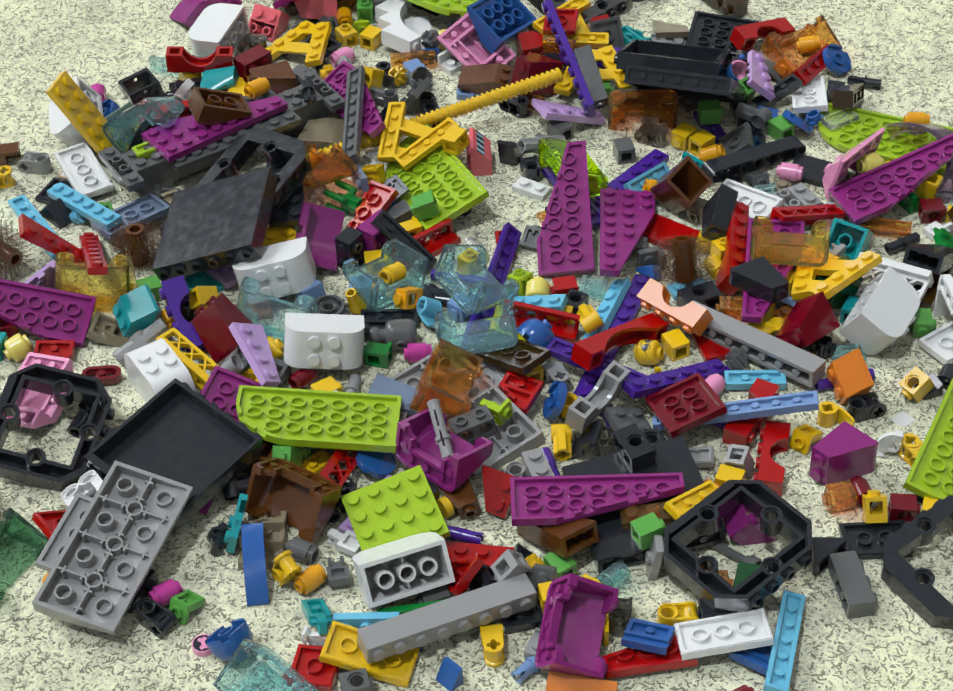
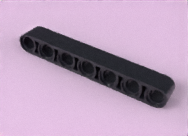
(753, 159)

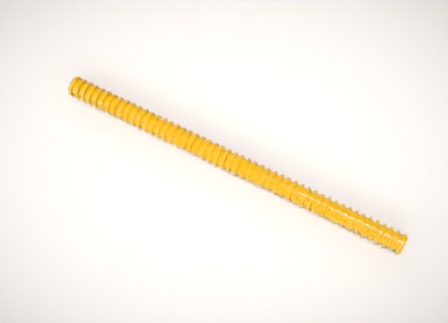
(474, 104)

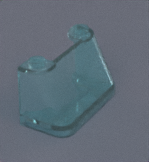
(157, 110)
(468, 281)
(372, 288)
(270, 310)
(480, 334)
(260, 669)

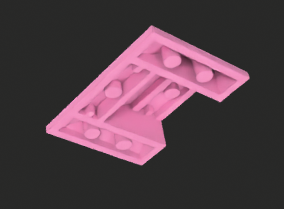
(466, 47)
(837, 170)
(36, 407)

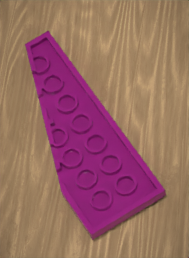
(371, 119)
(566, 232)
(754, 308)
(46, 311)

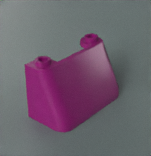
(418, 447)
(575, 626)

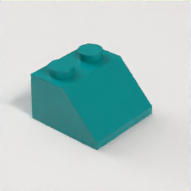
(853, 236)
(135, 310)

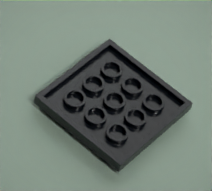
(714, 31)

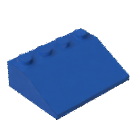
(499, 21)

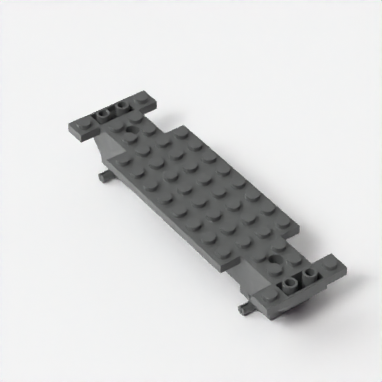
(156, 172)

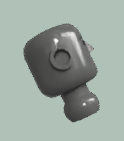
(397, 331)

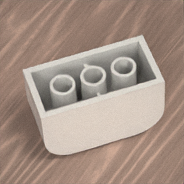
(218, 26)
(62, 127)
(281, 268)
(881, 313)
(324, 341)
(155, 367)
(402, 568)

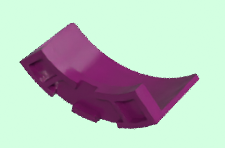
(189, 10)
(321, 227)

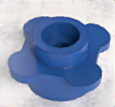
(813, 117)

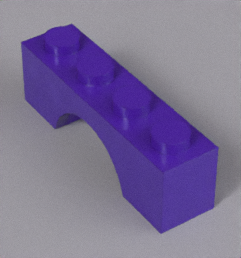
(176, 294)

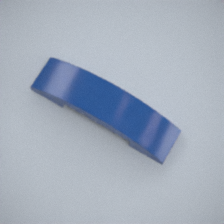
(254, 564)

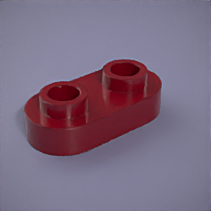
(107, 374)

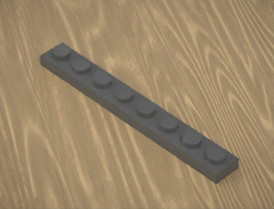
(353, 112)

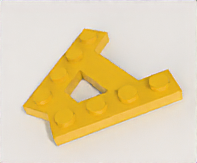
(583, 34)
(291, 42)
(606, 56)
(396, 125)
(841, 275)

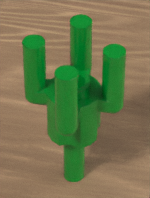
(347, 201)

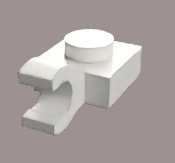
(345, 543)

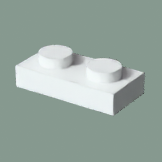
(531, 188)

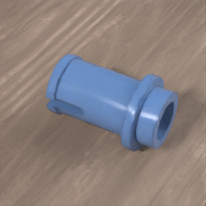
(525, 670)

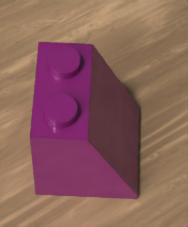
(842, 455)

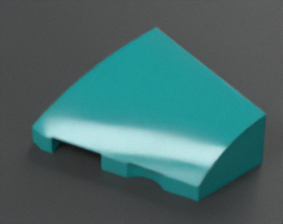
(219, 78)

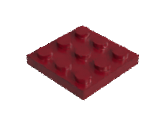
(685, 405)

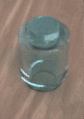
(615, 575)

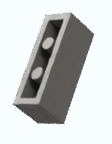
(852, 584)

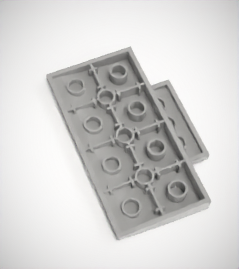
(513, 437)
(108, 547)

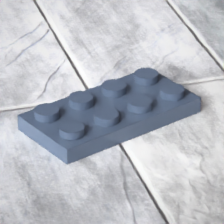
(146, 205)

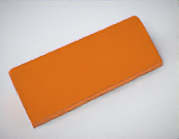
(568, 682)

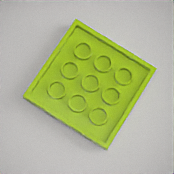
(394, 509)

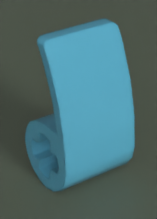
(427, 309)

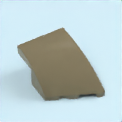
(669, 30)
(322, 132)
(106, 331)
(275, 537)

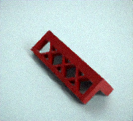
(810, 67)
(807, 213)
(437, 240)
(560, 327)
(333, 464)

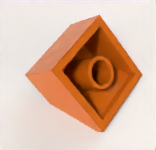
(849, 376)

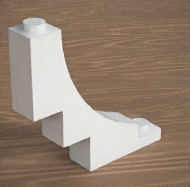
(393, 31)

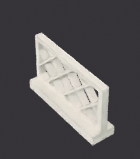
(910, 273)

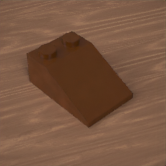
(485, 77)
(217, 106)

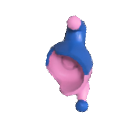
(737, 69)

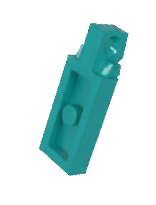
(317, 614)

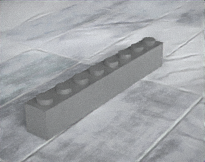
(765, 348)
(446, 618)

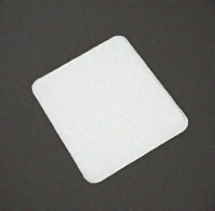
(902, 419)

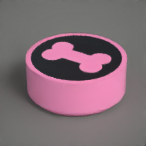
(199, 646)

